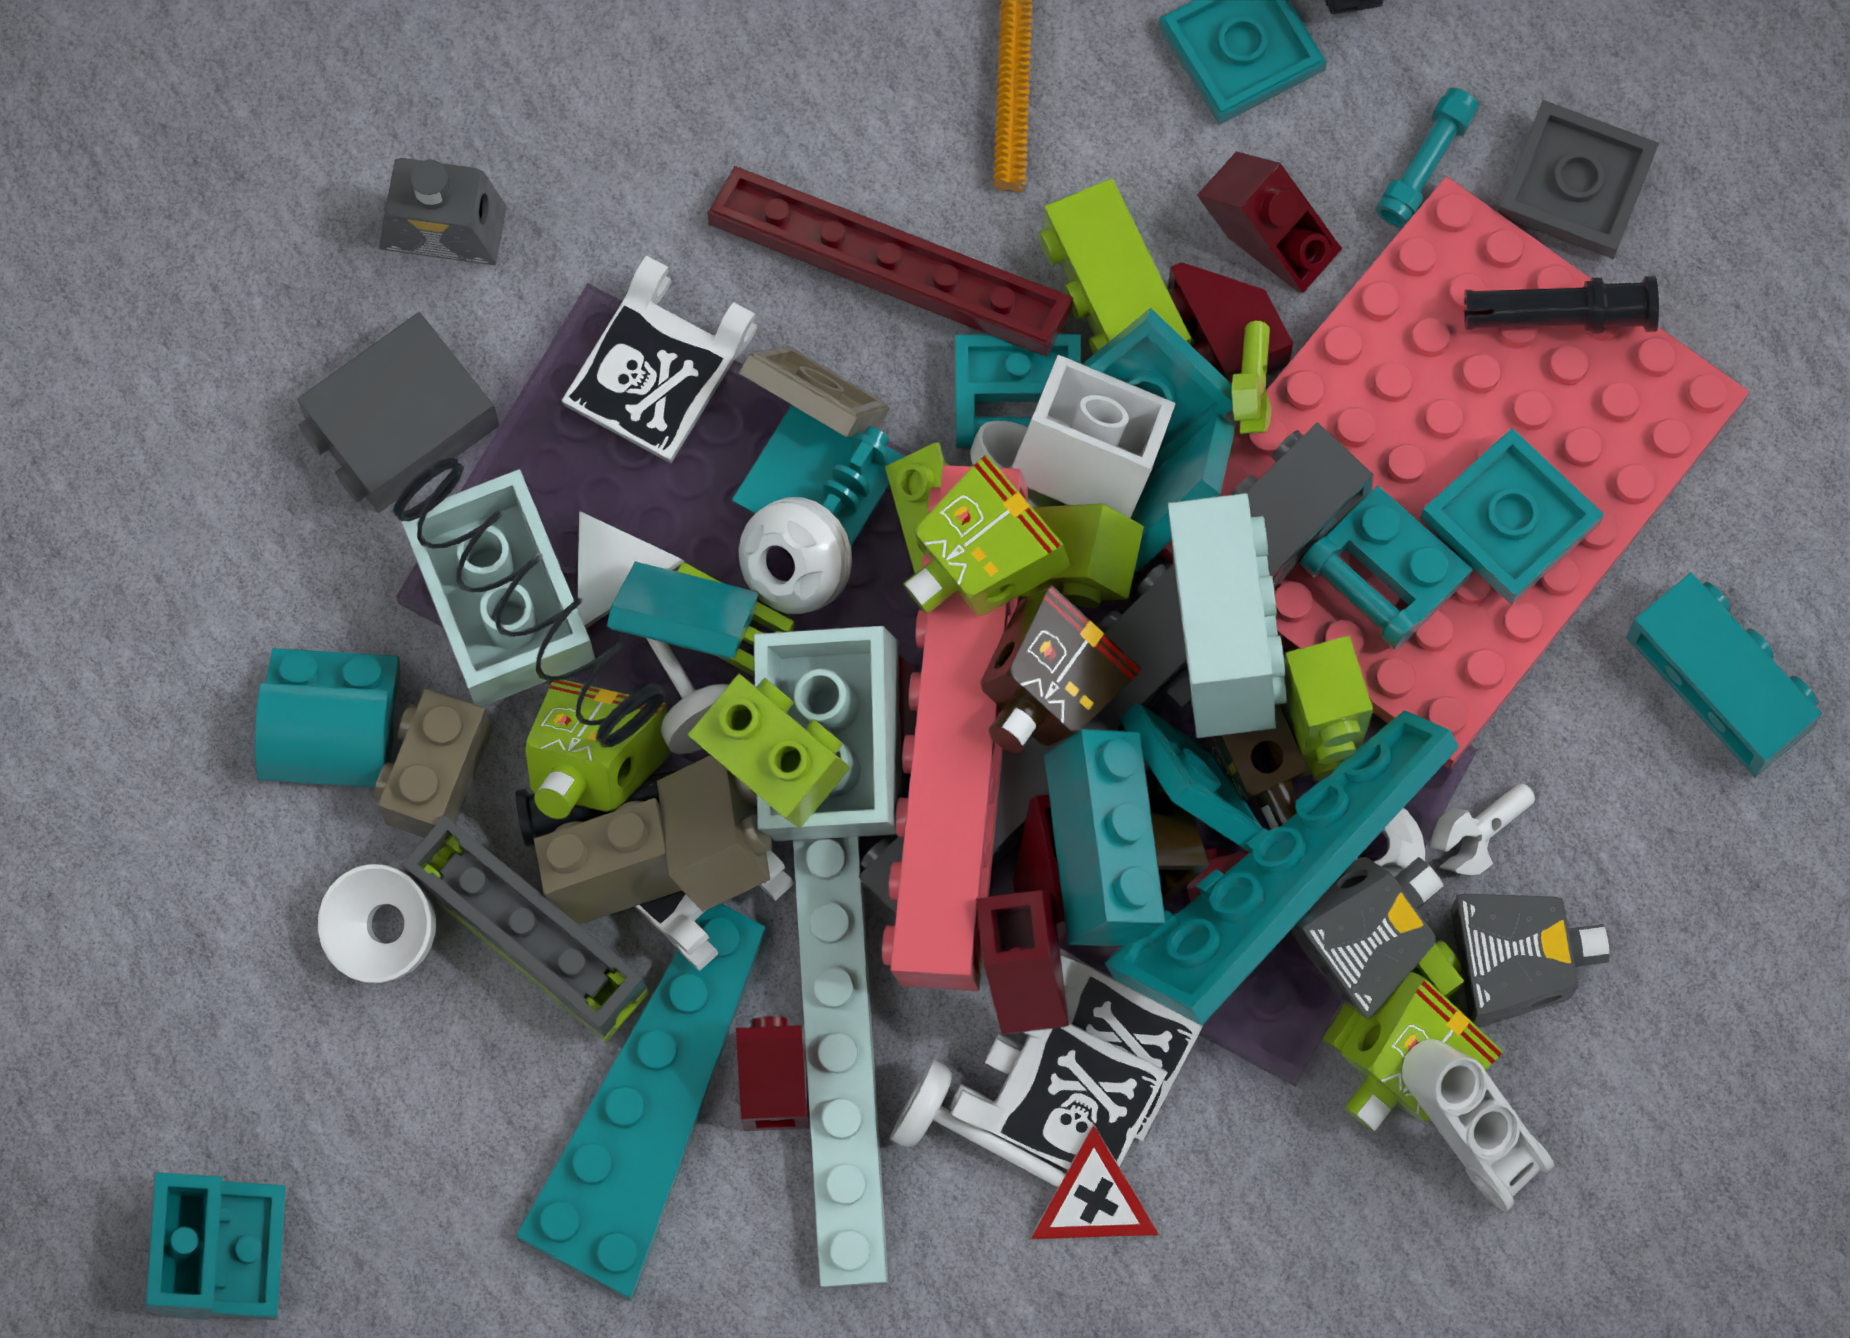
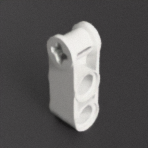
(1496, 1150)

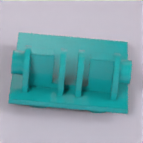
(821, 466)

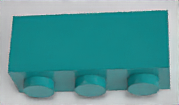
(1724, 673)
(1104, 838)

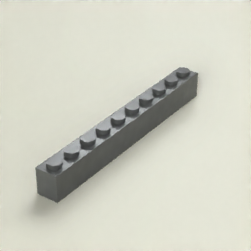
(1301, 502)

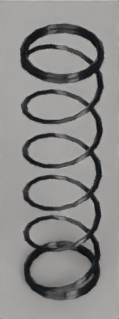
(650, 694)

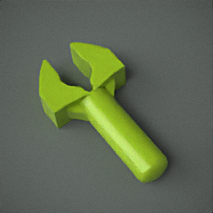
(1249, 393)

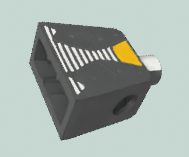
(437, 212)
(1369, 931)
(1520, 953)

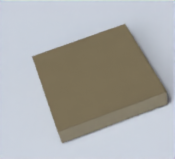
(815, 390)

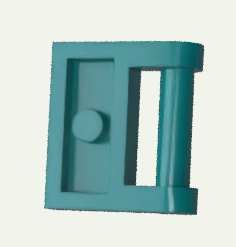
(1001, 372)
(1399, 554)

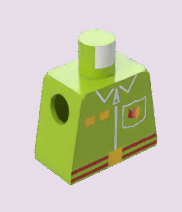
(984, 545)
(573, 768)
(1381, 1043)

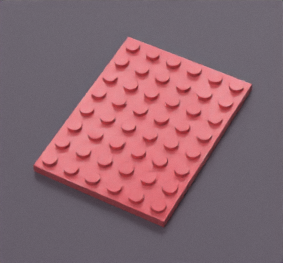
(1428, 398)

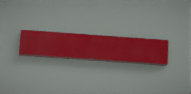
(890, 261)

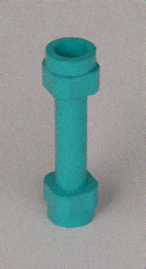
(1450, 118)

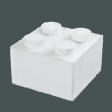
(1092, 438)

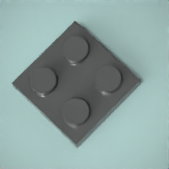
(1578, 179)

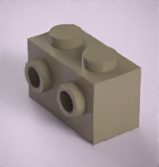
(435, 763)
(712, 833)
(606, 862)

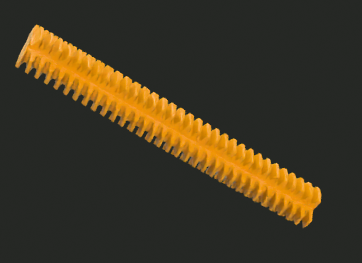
(1012, 95)

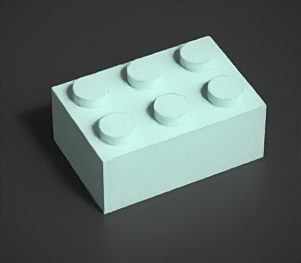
(1227, 615)
(489, 661)
(853, 690)

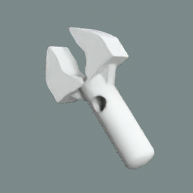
(1458, 823)

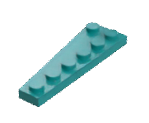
(1247, 911)
(630, 1145)

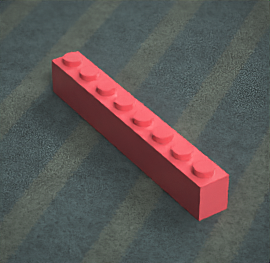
(951, 792)

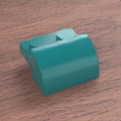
(325, 717)
(214, 1247)

